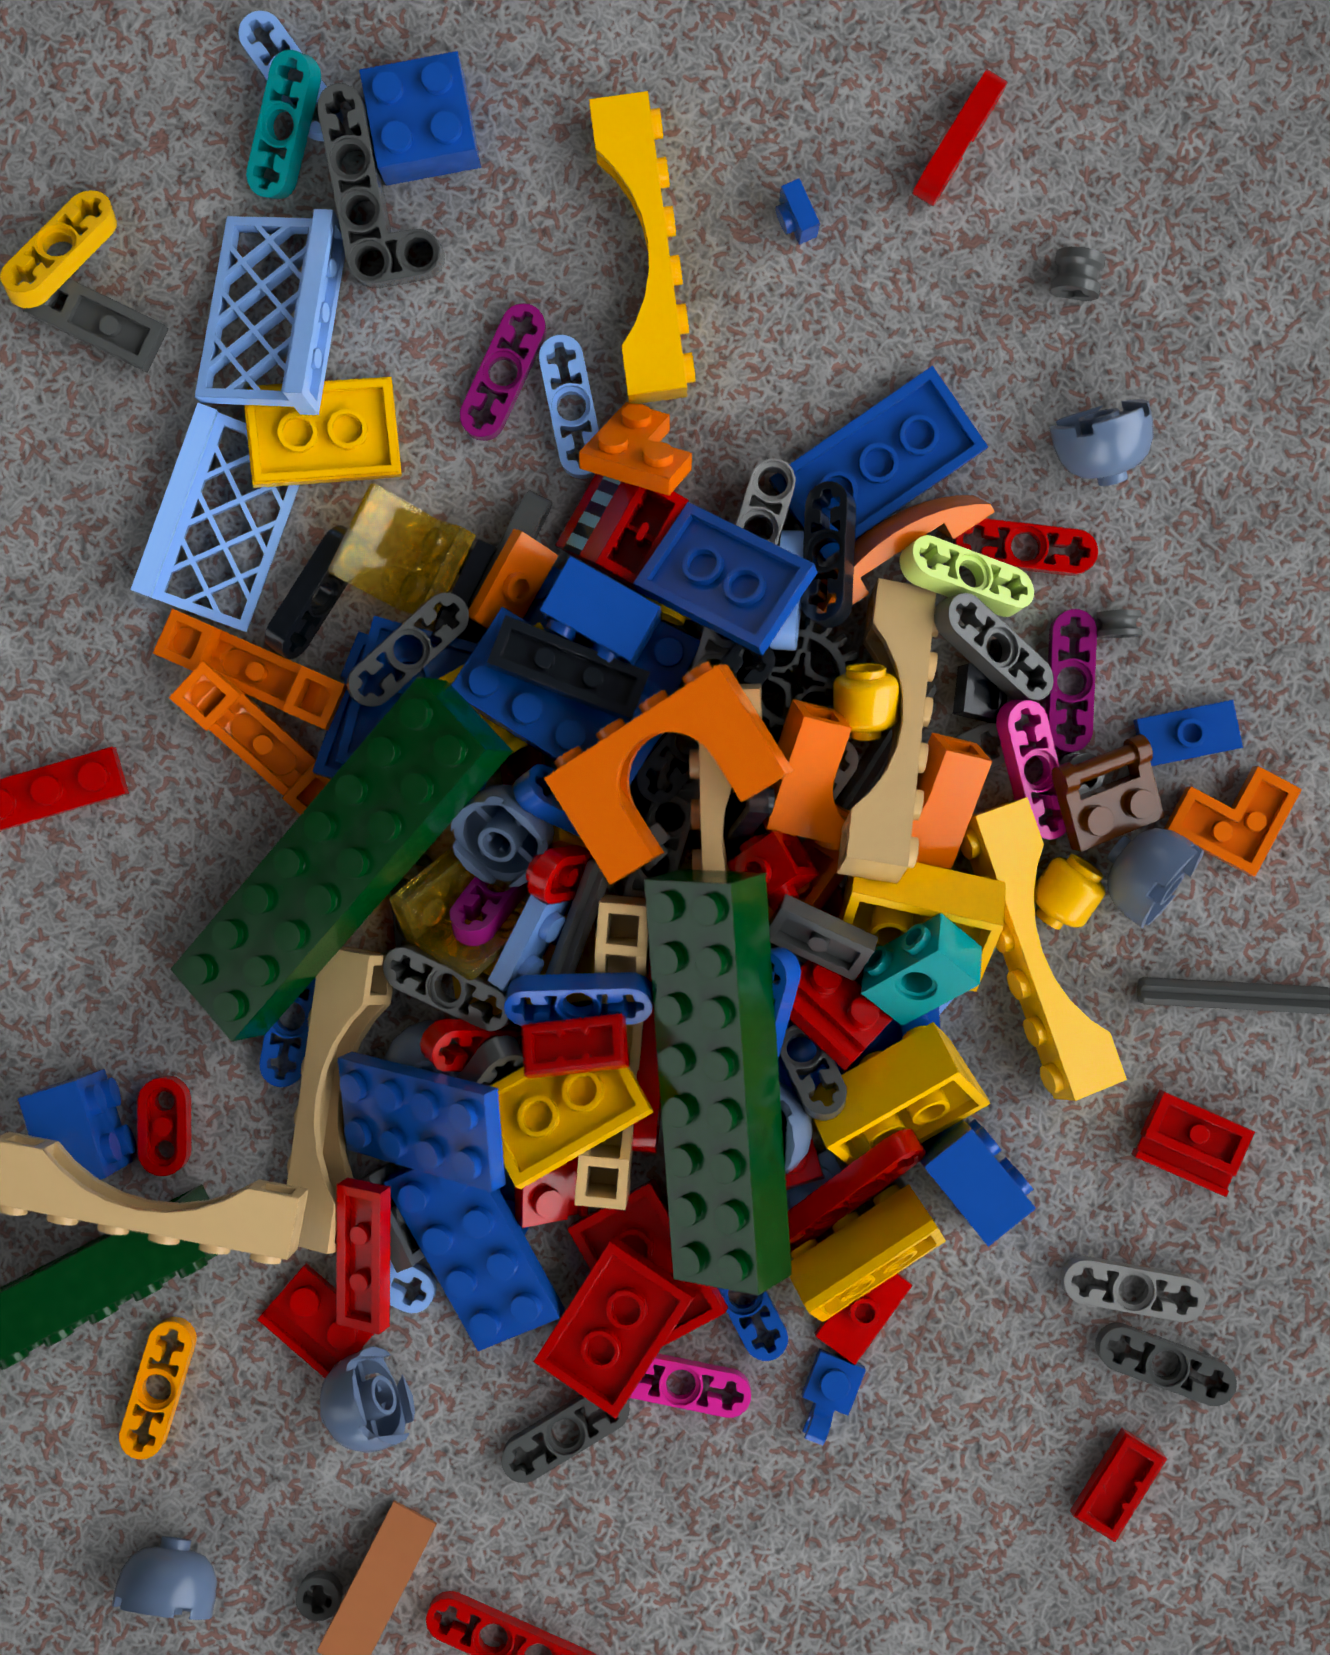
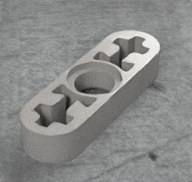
(1170, 1282)

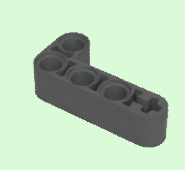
(367, 186)

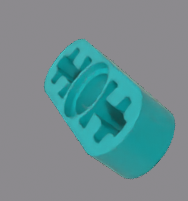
(302, 114)

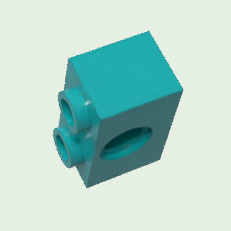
(922, 969)

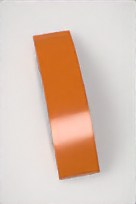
(948, 514)
(252, 669)
(250, 734)

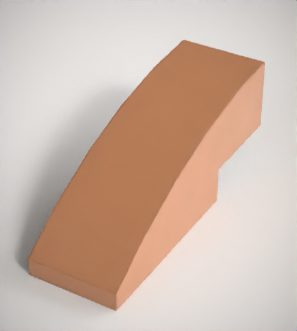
(378, 1583)

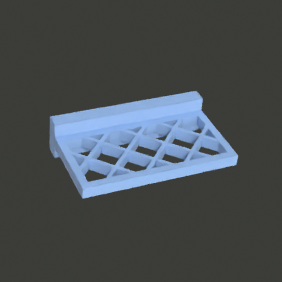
(312, 321)
(177, 515)

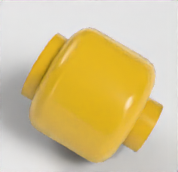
(867, 700)
(1068, 892)

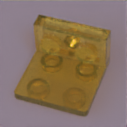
(399, 552)
(425, 920)

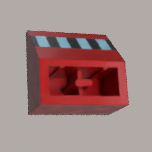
(619, 527)

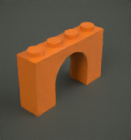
(596, 782)
(804, 799)

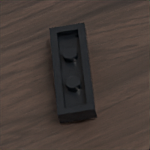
(567, 669)

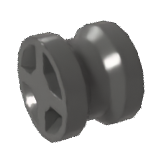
(1077, 273)

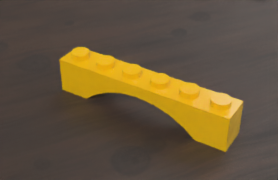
(627, 151)
(1073, 1049)

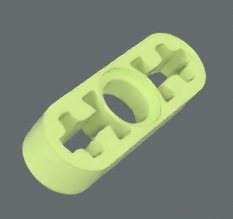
(947, 580)

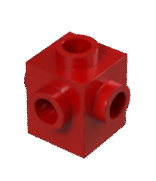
(781, 859)

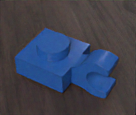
(832, 1388)

